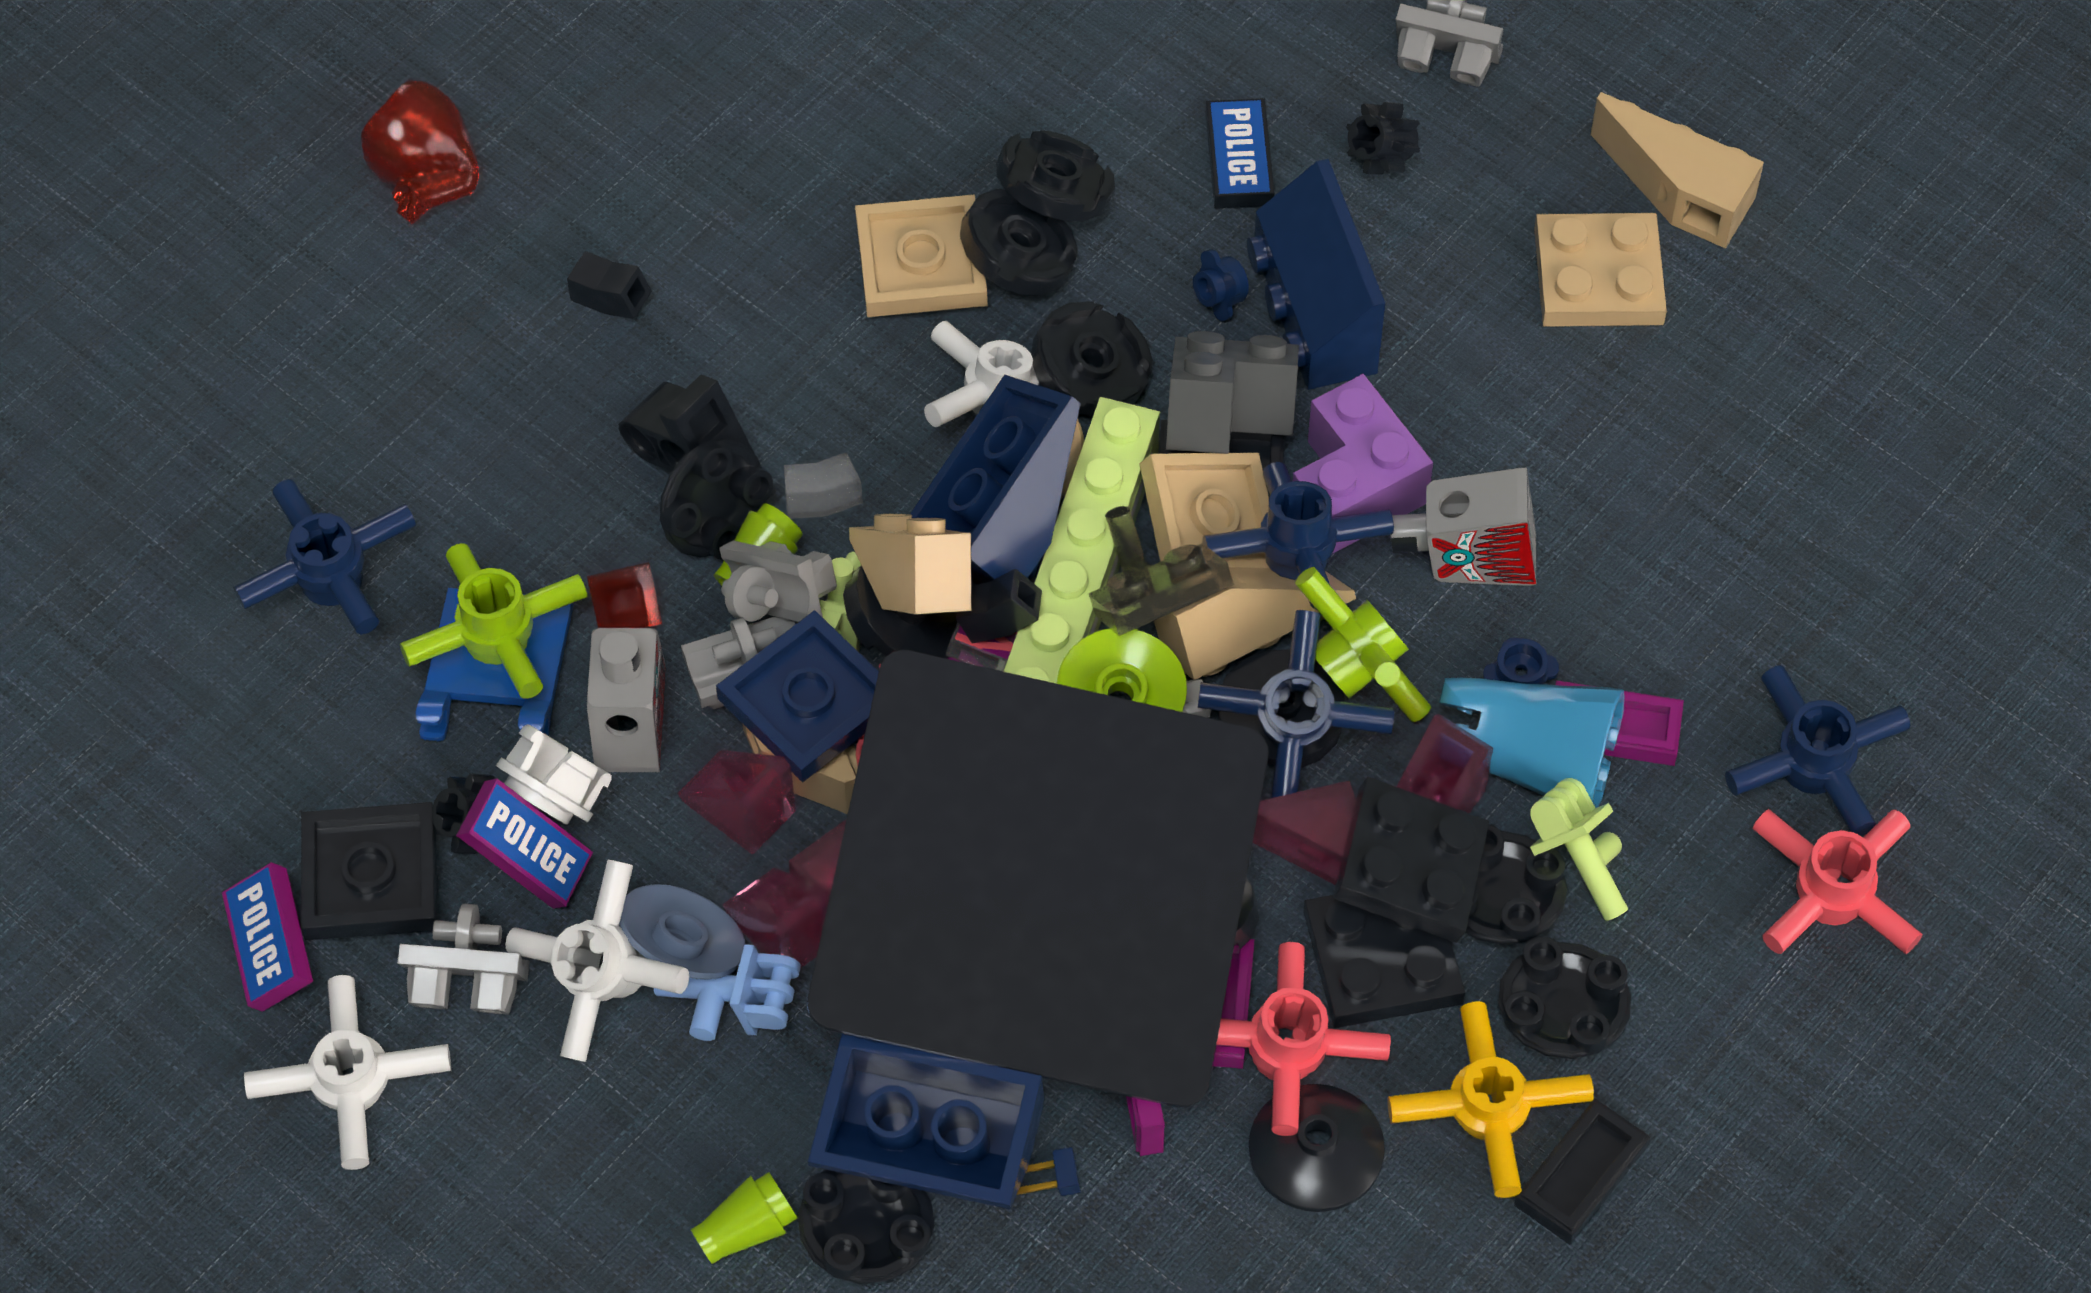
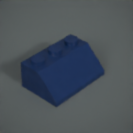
(1319, 279)
(928, 1121)

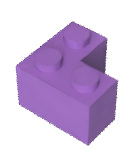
(1364, 454)

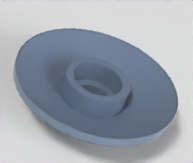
(682, 930)

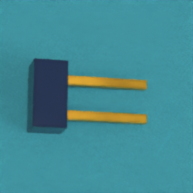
(1065, 1170)

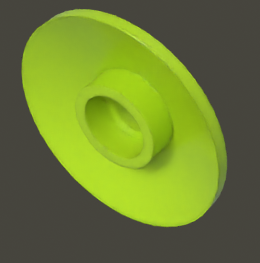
(1129, 664)

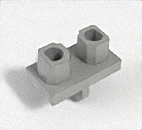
(1451, 28)
(775, 581)
(721, 654)
(493, 972)

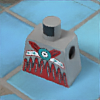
(1475, 529)
(628, 681)

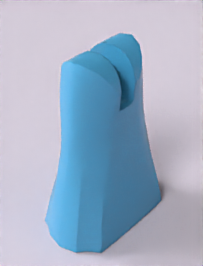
(1542, 730)

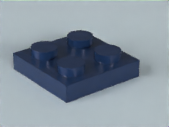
(803, 695)

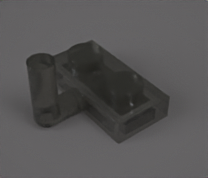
(1152, 591)

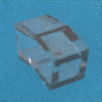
(821, 487)

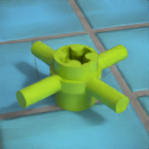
(493, 619)
(1360, 647)

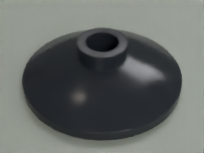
(1325, 1174)

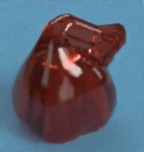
(421, 148)

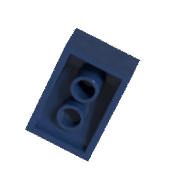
(1006, 478)

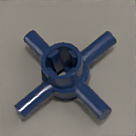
(1298, 527)
(325, 557)
(1300, 677)
(1818, 749)

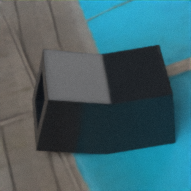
(608, 286)
(1000, 607)

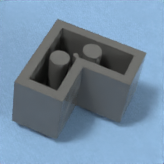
(1228, 389)

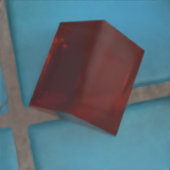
(624, 598)

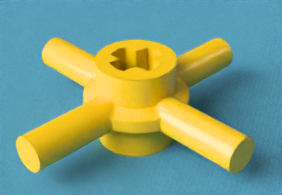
(1510, 1096)

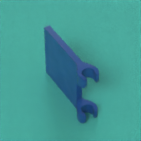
(463, 678)

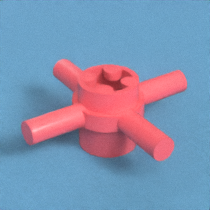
(1818, 876)
(1295, 1057)

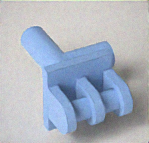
(754, 994)

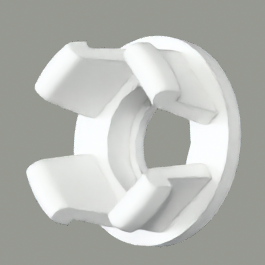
(552, 777)

